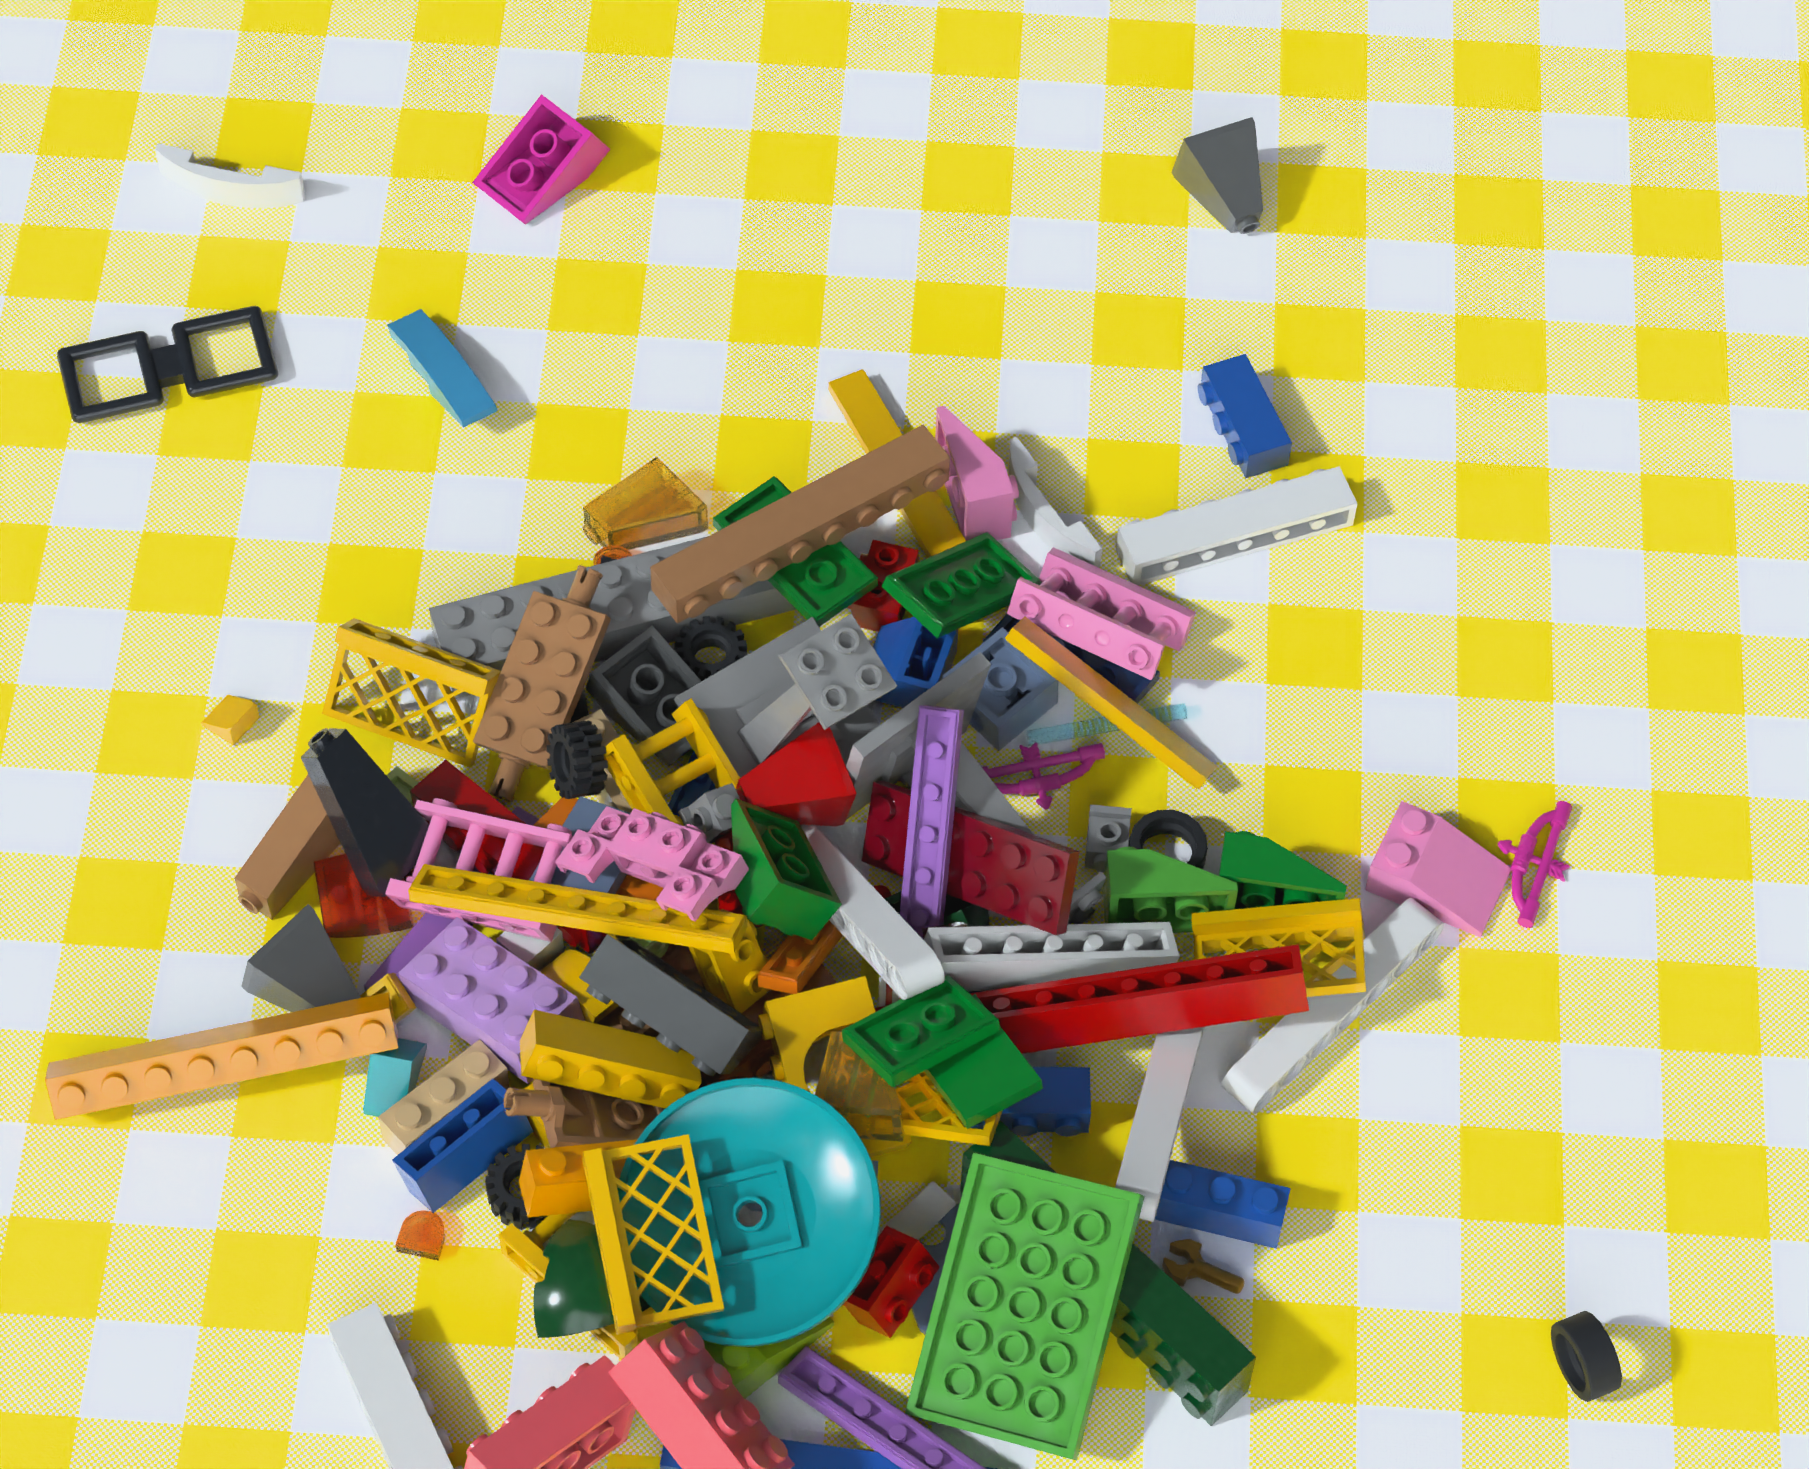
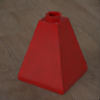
(803, 781)

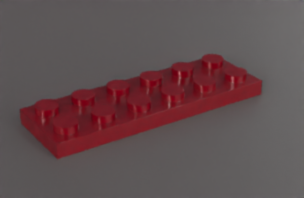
(988, 861)

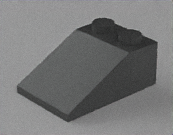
(640, 689)

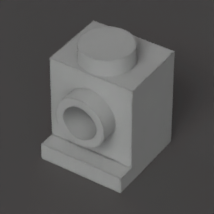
(711, 812)
(1106, 831)

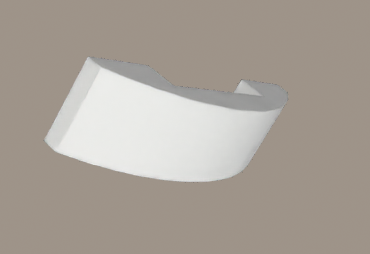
(273, 189)
(1042, 517)

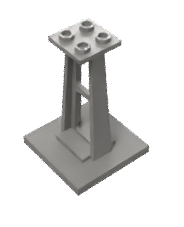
(791, 687)
(890, 751)

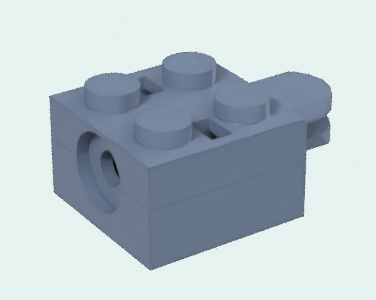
(1013, 691)

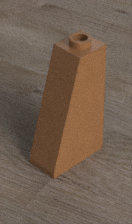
(287, 853)

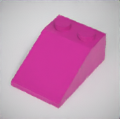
(540, 161)

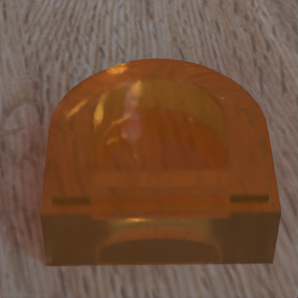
(421, 1235)

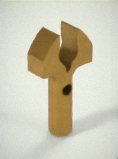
(1198, 1267)

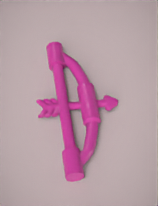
(1041, 784)
(1524, 855)

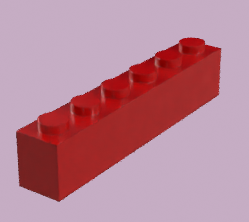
(452, 785)

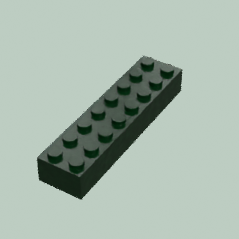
(1158, 1318)

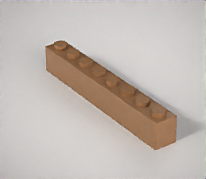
(800, 524)

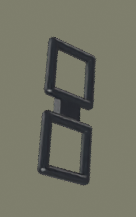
(167, 364)

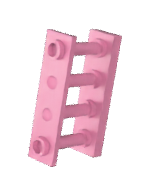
(1102, 613)
(445, 813)

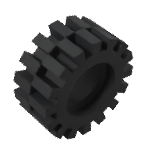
(706, 636)
(577, 759)
(498, 1191)

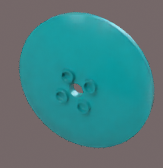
(816, 1198)

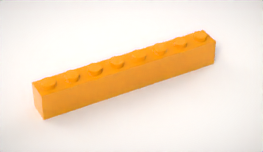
(221, 1055)

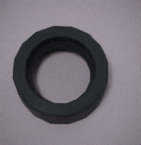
(1172, 823)
(1586, 1356)

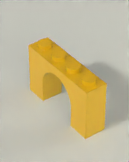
(805, 1018)

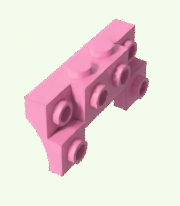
(657, 853)

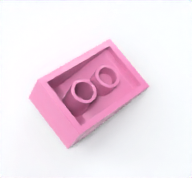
(977, 482)
(1437, 868)

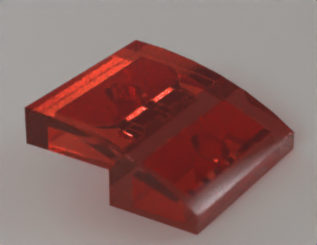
(348, 909)

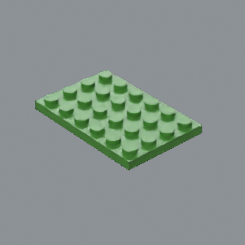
(1025, 1305)

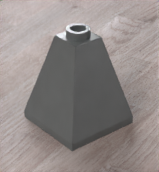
(1224, 174)
(299, 967)

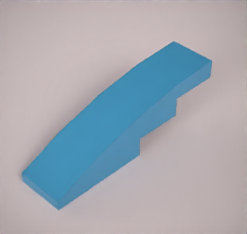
(442, 368)

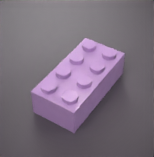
(482, 991)

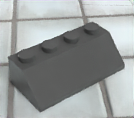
(670, 1004)

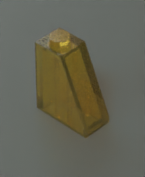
(645, 510)
(859, 1093)

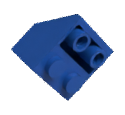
(913, 658)

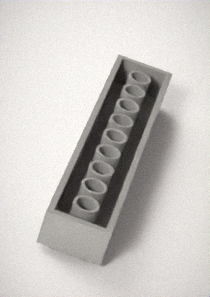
(487, 623)

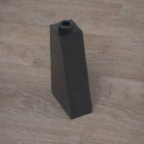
(367, 811)

